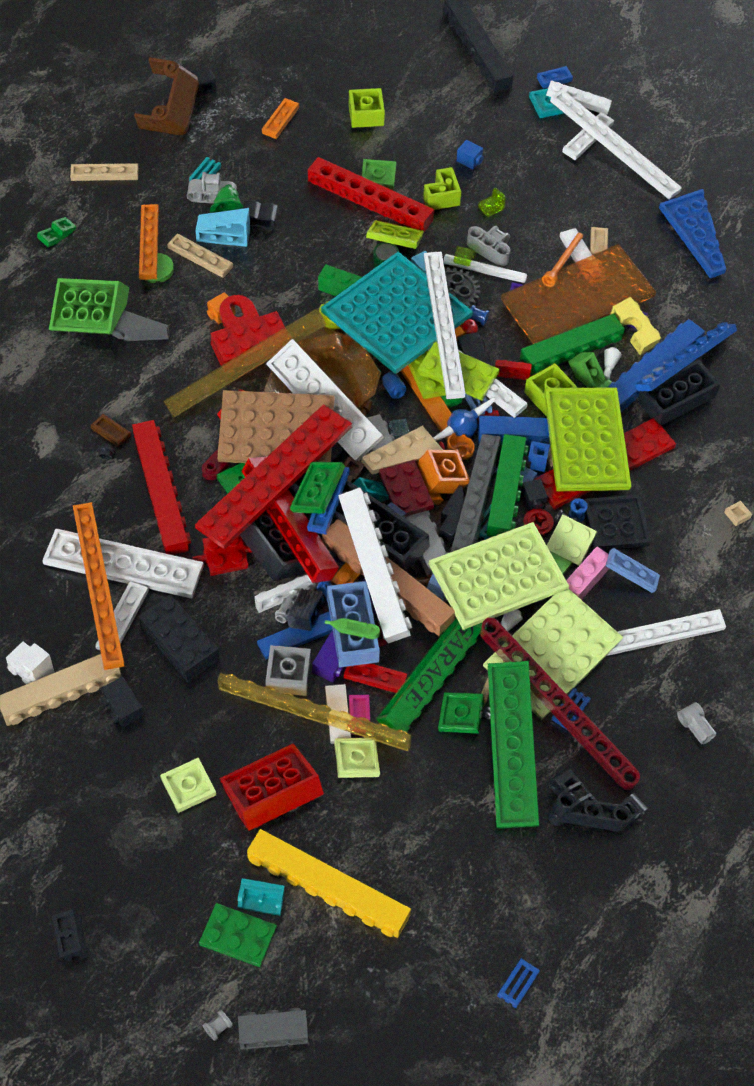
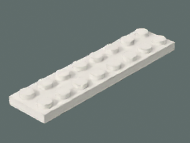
(305, 377)
(128, 563)

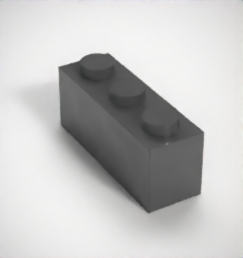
(272, 1029)

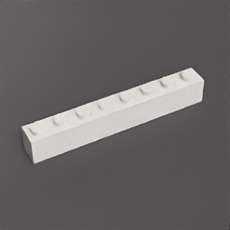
(374, 565)

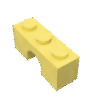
(629, 313)

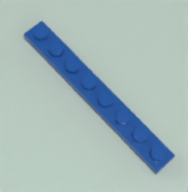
(685, 357)

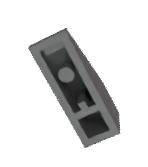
(136, 328)

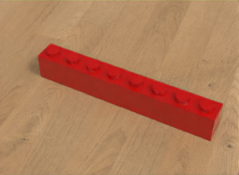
(160, 488)
(293, 526)

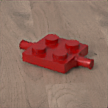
(224, 560)

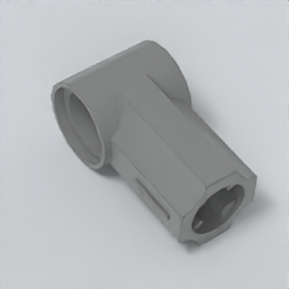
(694, 718)

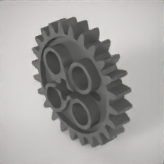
(463, 286)

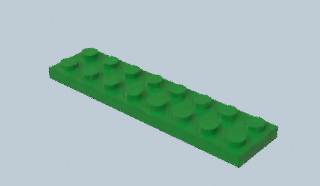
(513, 745)

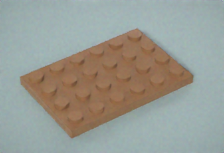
(260, 421)

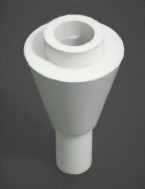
(611, 357)
(511, 619)

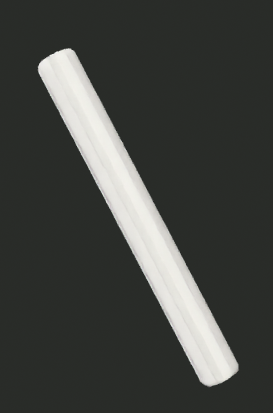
(489, 269)

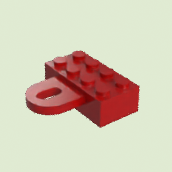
(243, 331)

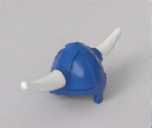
(463, 421)

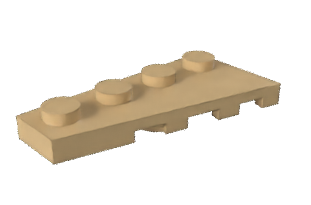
(401, 450)

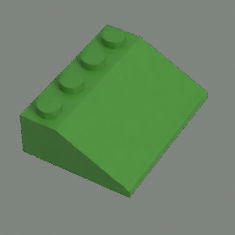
(88, 305)

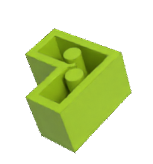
(444, 191)

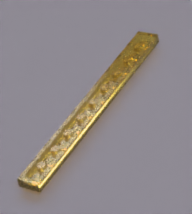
(243, 363)
(319, 713)

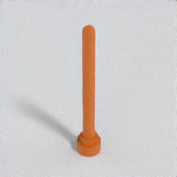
(550, 277)

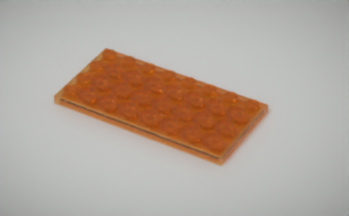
(579, 296)

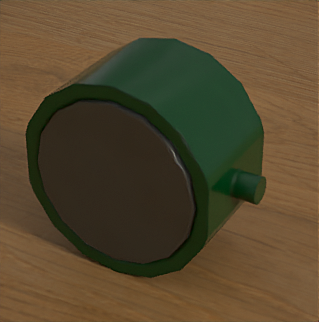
(383, 252)

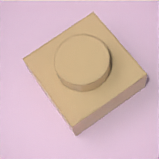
(738, 513)

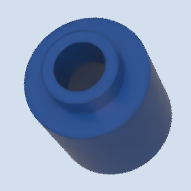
(394, 385)

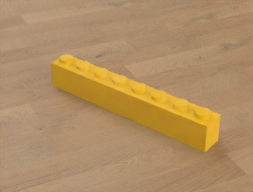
(328, 883)

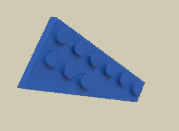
(695, 227)

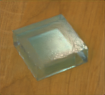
(398, 428)

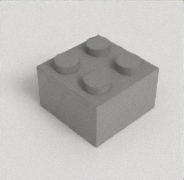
(288, 669)

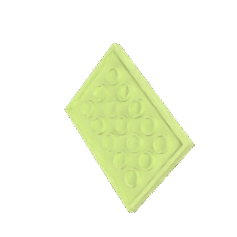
(498, 575)
(565, 642)

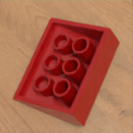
(272, 786)

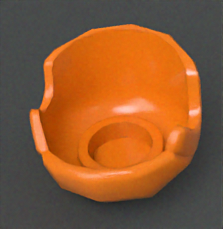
(462, 444)

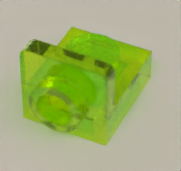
(493, 203)
(463, 256)

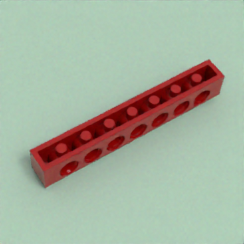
(370, 195)

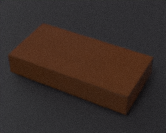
(110, 430)

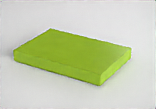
(395, 234)

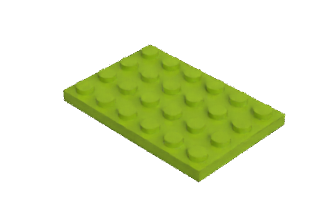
(587, 439)

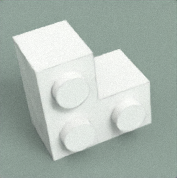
(29, 662)

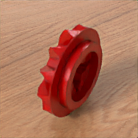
(542, 516)

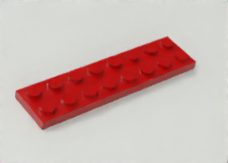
(641, 444)

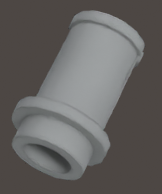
(280, 614)

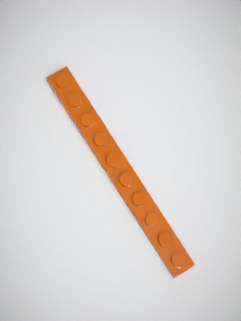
(98, 587)

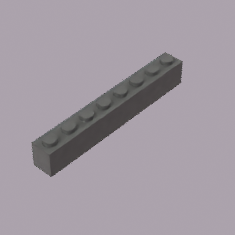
(478, 492)

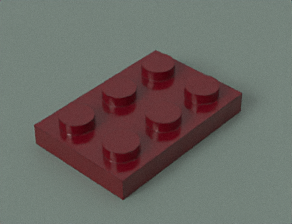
(406, 488)

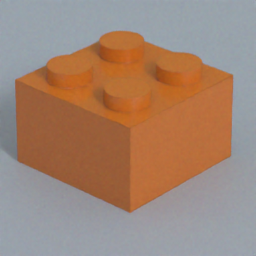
(443, 471)

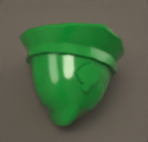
(226, 200)

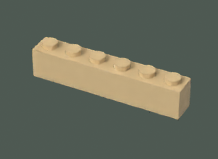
(55, 689)

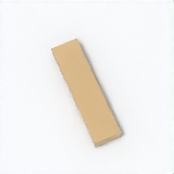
(89, 172)
(200, 255)

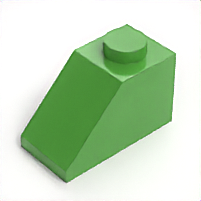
(587, 369)

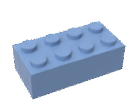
(352, 603)

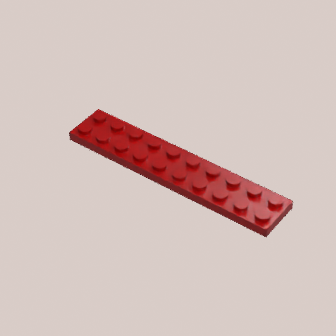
(273, 476)

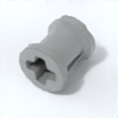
(217, 1025)

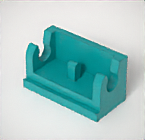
(261, 897)

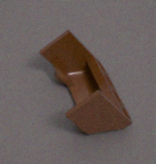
(177, 114)

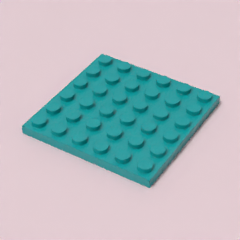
(391, 312)

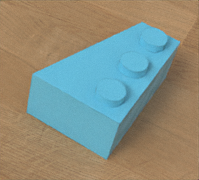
(224, 227)

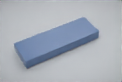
(632, 570)

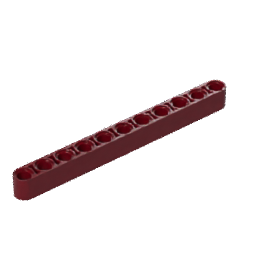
(567, 708)

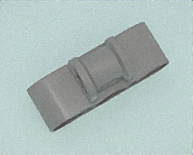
(206, 189)
(490, 244)

